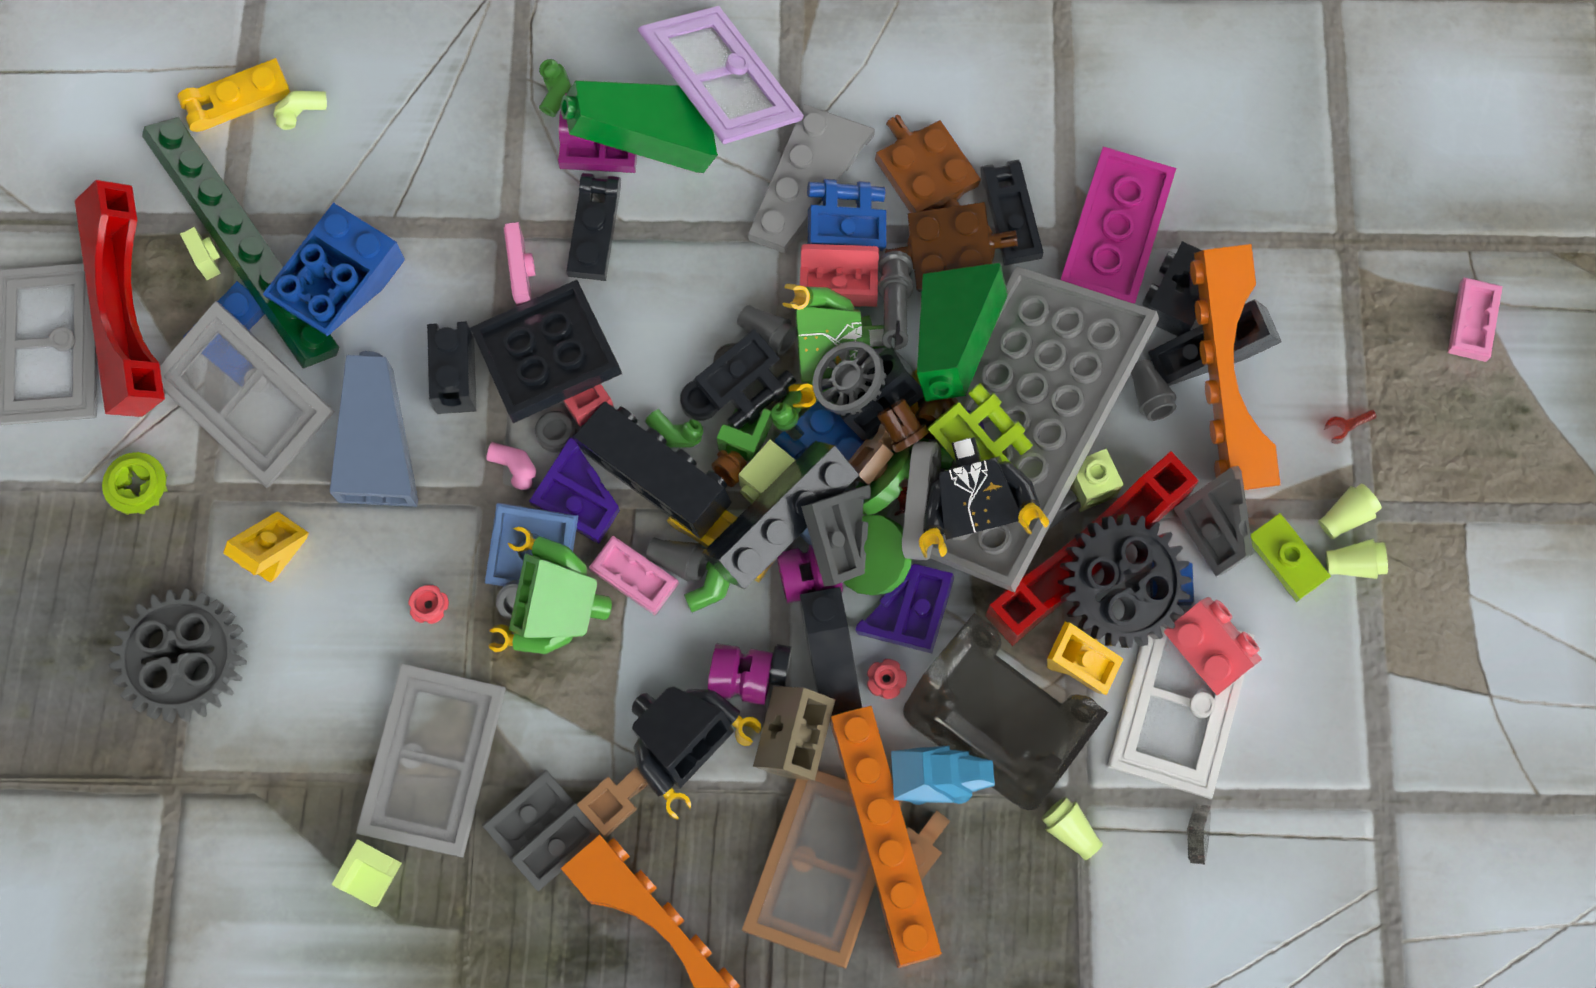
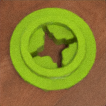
(120, 475)

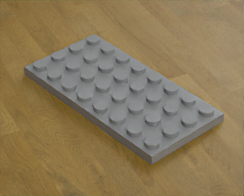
(1058, 371)

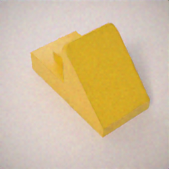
(266, 546)
(1084, 659)

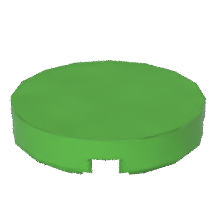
(887, 487)
(884, 558)

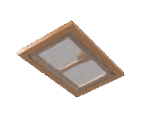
(815, 874)

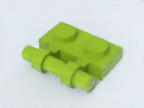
(959, 425)

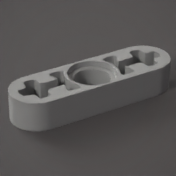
(923, 471)

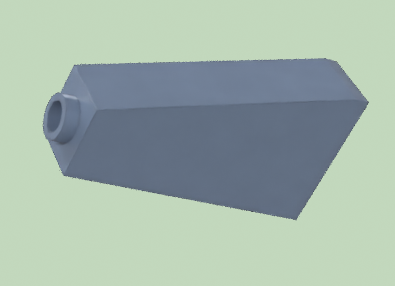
(371, 440)

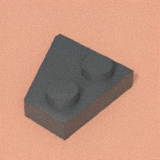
(1219, 521)
(839, 534)

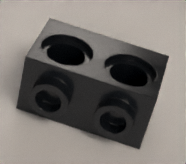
(899, 384)

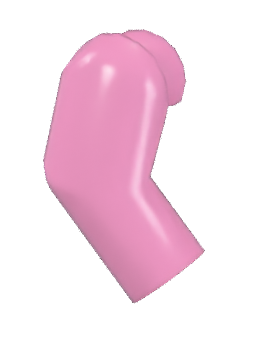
(517, 462)

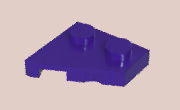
(577, 490)
(912, 611)

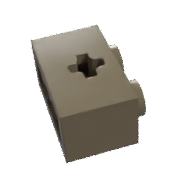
(794, 733)

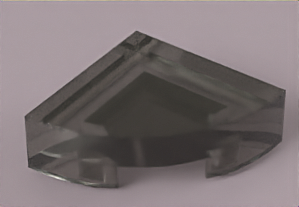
(1198, 834)

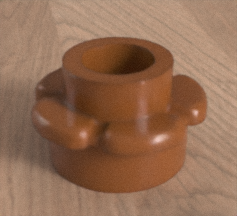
(729, 466)

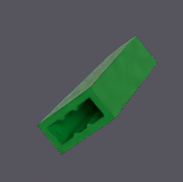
(641, 120)
(956, 326)

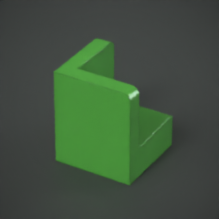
(748, 439)

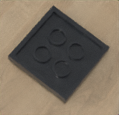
(545, 351)

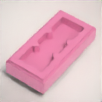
(520, 263)
(1475, 319)
(633, 575)

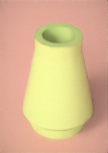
(1350, 511)
(1358, 560)
(1072, 828)

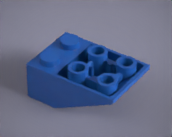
(335, 270)

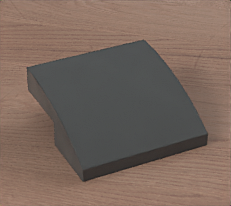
(541, 829)

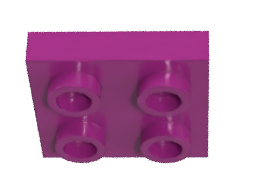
(587, 155)

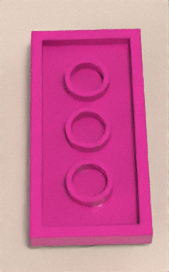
(1118, 224)

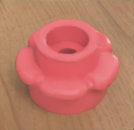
(420, 597)
(889, 689)

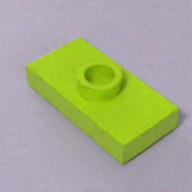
(1288, 557)

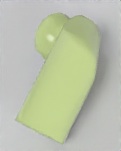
(295, 103)

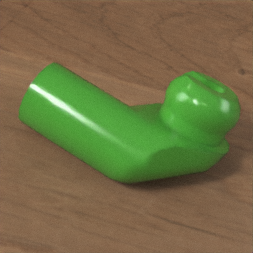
(557, 85)
(784, 414)
(679, 435)

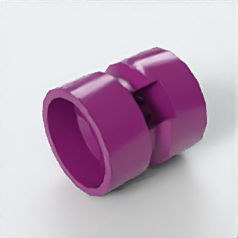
(790, 574)
(740, 673)

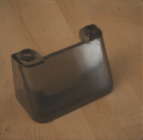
(999, 715)

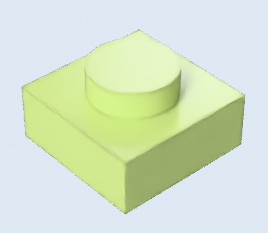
(202, 252)

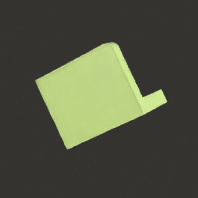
(366, 873)

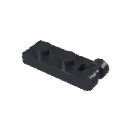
(1012, 211)
(593, 228)

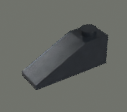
(1181, 356)
(830, 648)

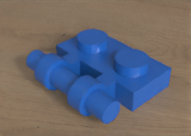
(846, 224)
(821, 426)

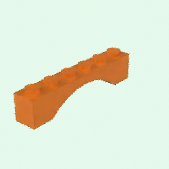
(1224, 284)
(885, 837)
(608, 882)

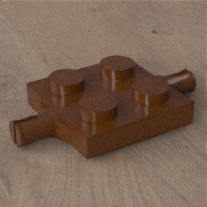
(952, 239)

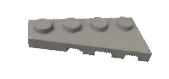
(817, 150)

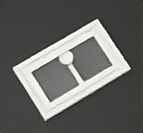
(1173, 721)

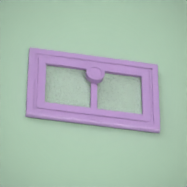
(721, 74)

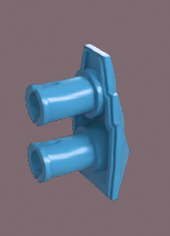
(938, 775)

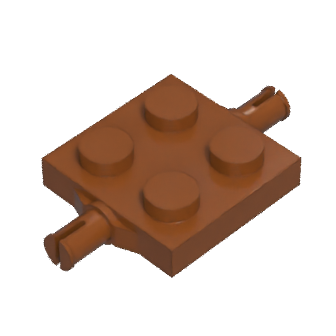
(926, 167)

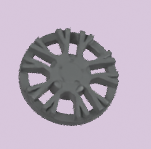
(849, 378)

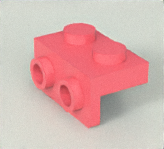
(843, 269)
(1214, 644)

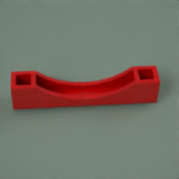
(126, 367)
(1039, 591)

